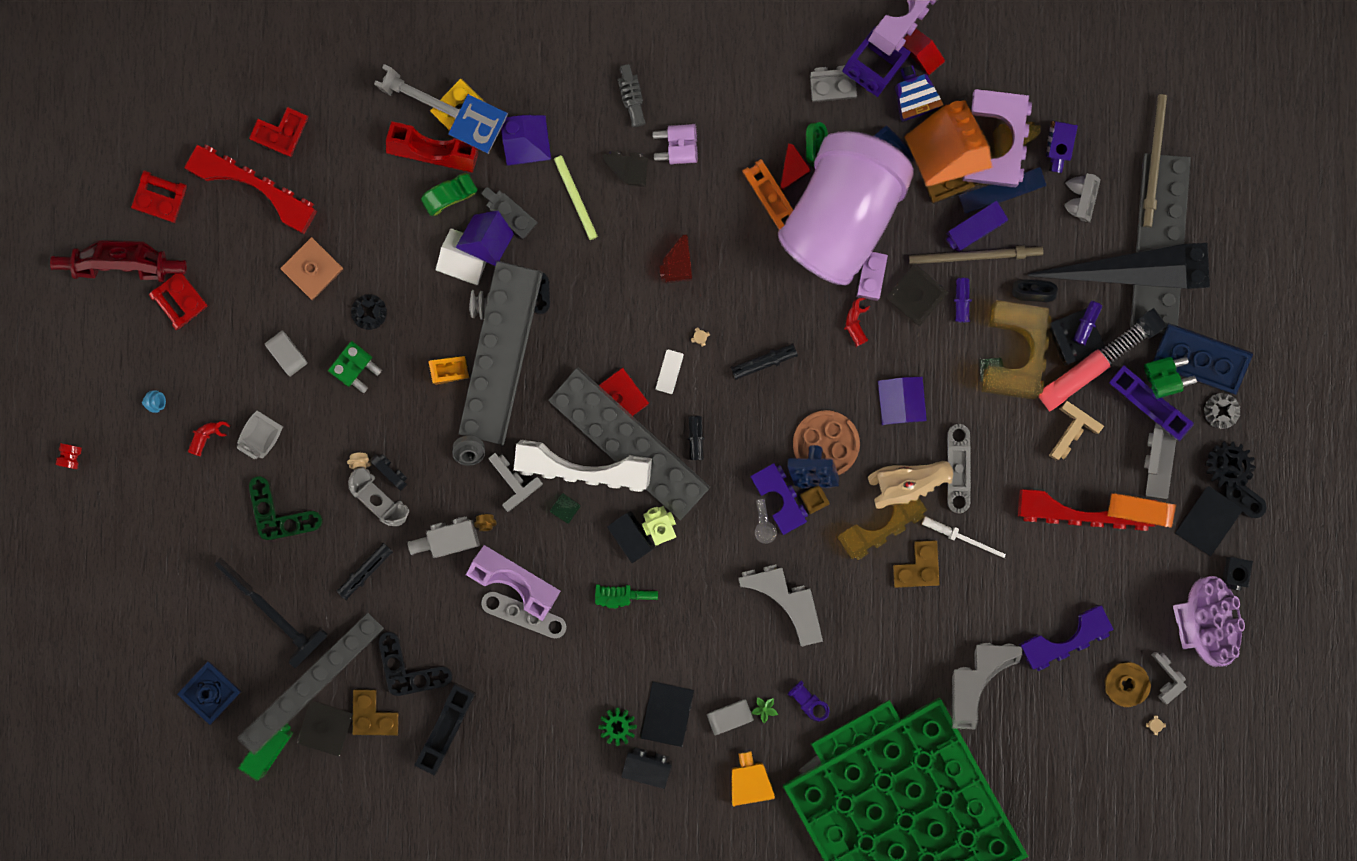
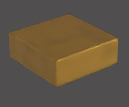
(814, 499)

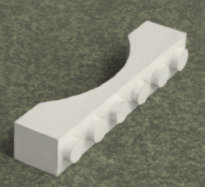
(537, 458)

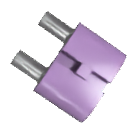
(681, 144)

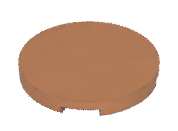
(831, 432)

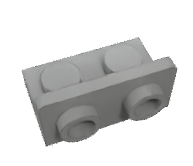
(831, 85)

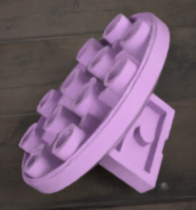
(1208, 622)

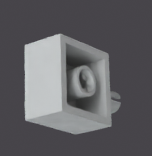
(447, 539)

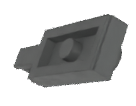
(514, 215)

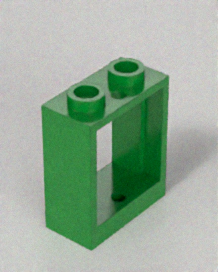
(260, 763)

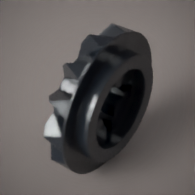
(368, 322)

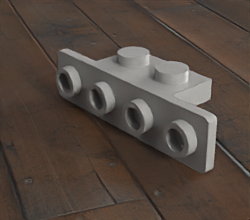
(1160, 462)

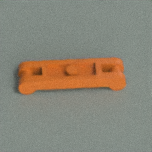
(769, 193)

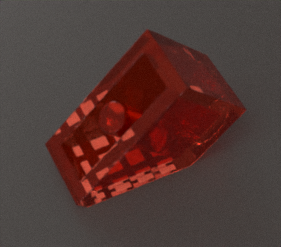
(677, 263)

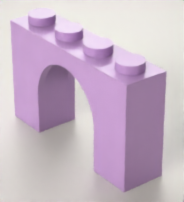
(1012, 111)

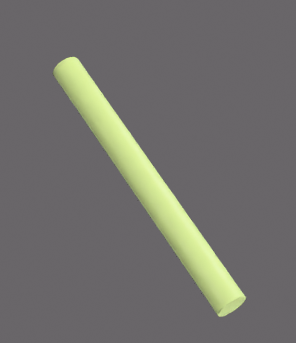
(575, 197)

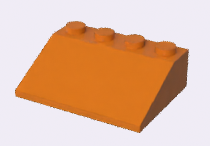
(949, 144)

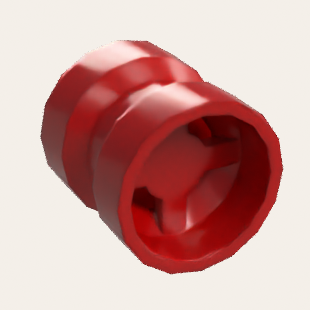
(68, 456)

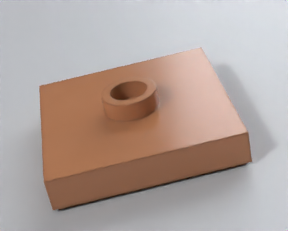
(311, 268)

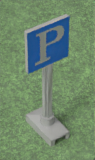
(474, 123)

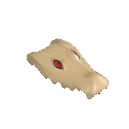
(906, 483)

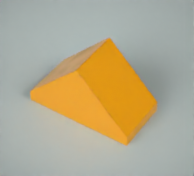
(448, 370)

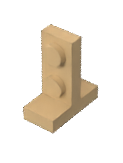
(1074, 430)

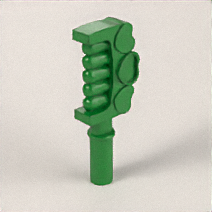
(617, 596)

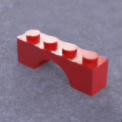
(409, 143)

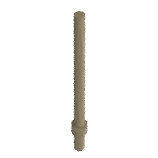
(1150, 203)
(1019, 252)

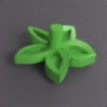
(765, 709)

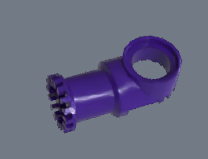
(808, 701)

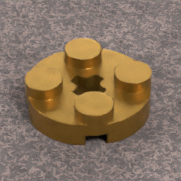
(1138, 678)

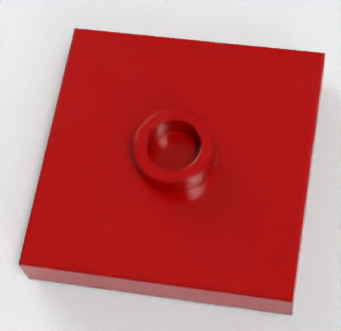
(625, 392)

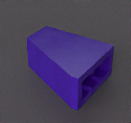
(976, 227)

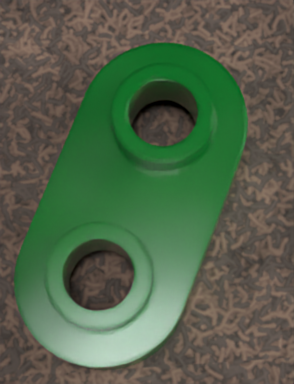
(815, 135)

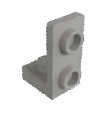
(1169, 691)

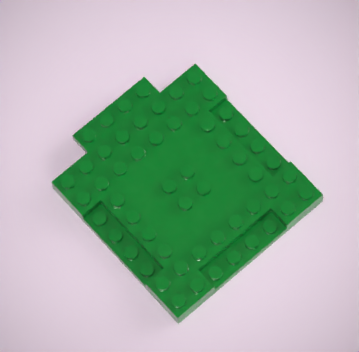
(901, 793)

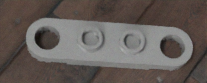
(959, 458)
(512, 611)

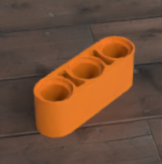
(1141, 510)

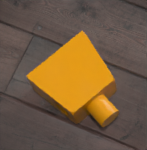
(750, 781)

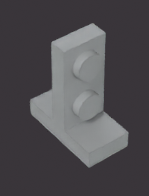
(514, 481)

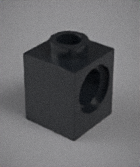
(1245, 567)

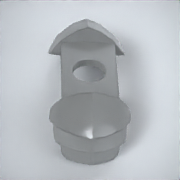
(362, 487)

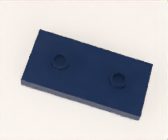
(1208, 358)

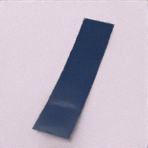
(989, 194)

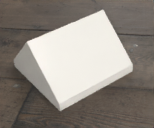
(457, 262)

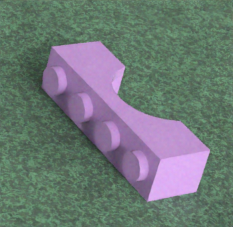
(891, 30)
(494, 568)

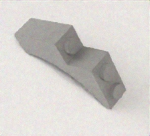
(797, 604)
(969, 683)

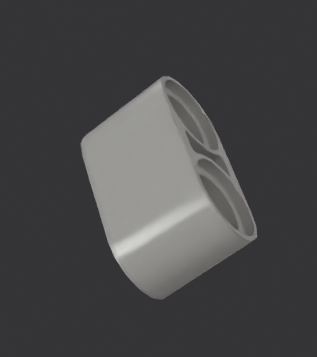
(286, 353)
(730, 717)

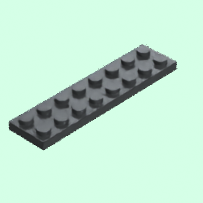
(623, 436)

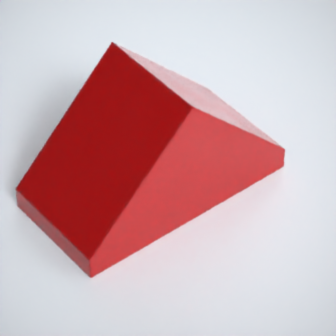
(923, 51)
(794, 168)

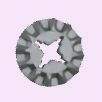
(1211, 410)

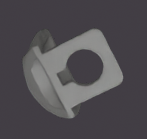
(259, 435)

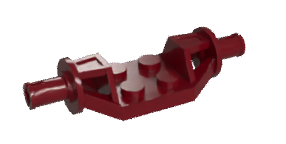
(119, 255)

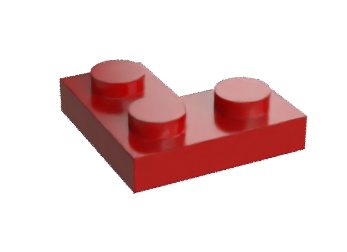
(281, 138)

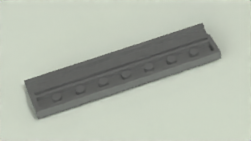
(1166, 231)
(500, 352)

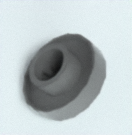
(468, 450)

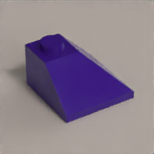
(525, 139)

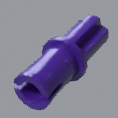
(962, 299)
(1087, 323)

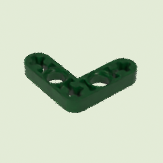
(271, 517)

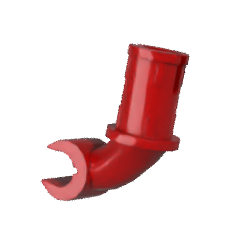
(852, 323)
(201, 435)

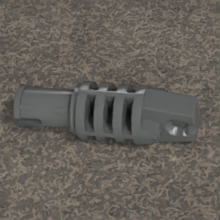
(631, 95)

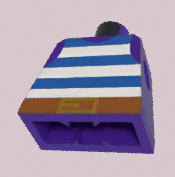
(916, 95)
(1060, 134)

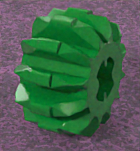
(625, 724)

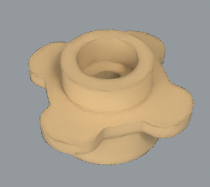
(358, 460)

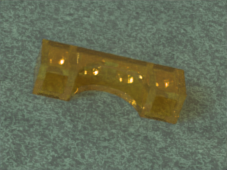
(858, 540)

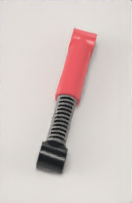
(1100, 361)

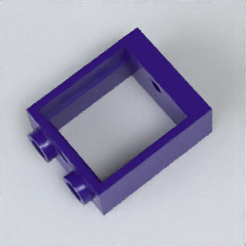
(872, 81)

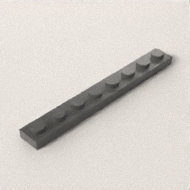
(310, 684)

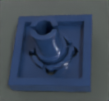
(813, 470)
(195, 695)

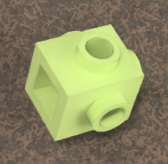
(659, 525)

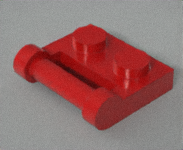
(155, 203)
(185, 297)

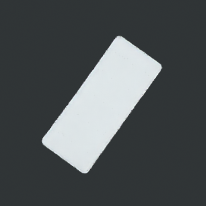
(669, 371)

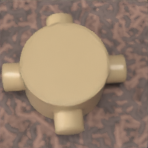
(700, 337)
(1155, 725)

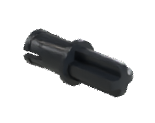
(696, 438)

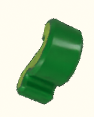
(448, 193)

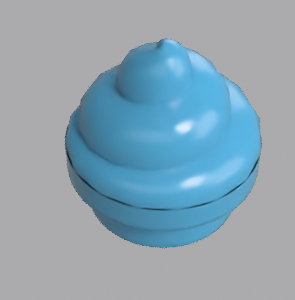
(154, 401)

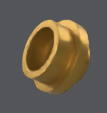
(485, 522)

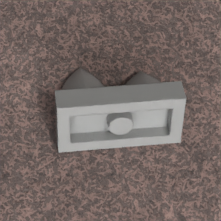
(1087, 187)

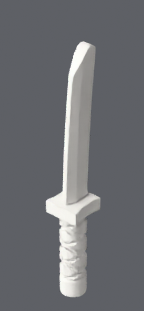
(953, 533)

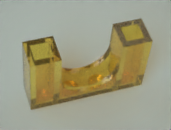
(1032, 324)

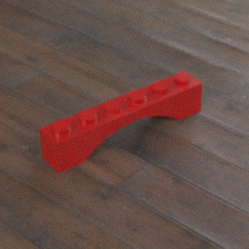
(212, 167)
(1039, 504)

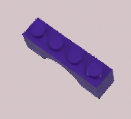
(1157, 409)
(1091, 625)

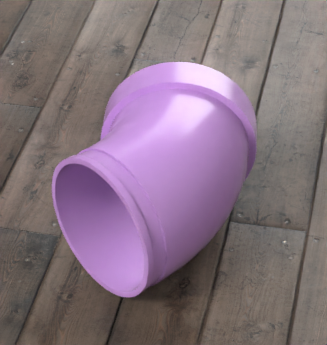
(846, 205)

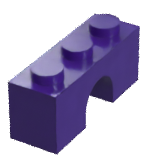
(772, 480)

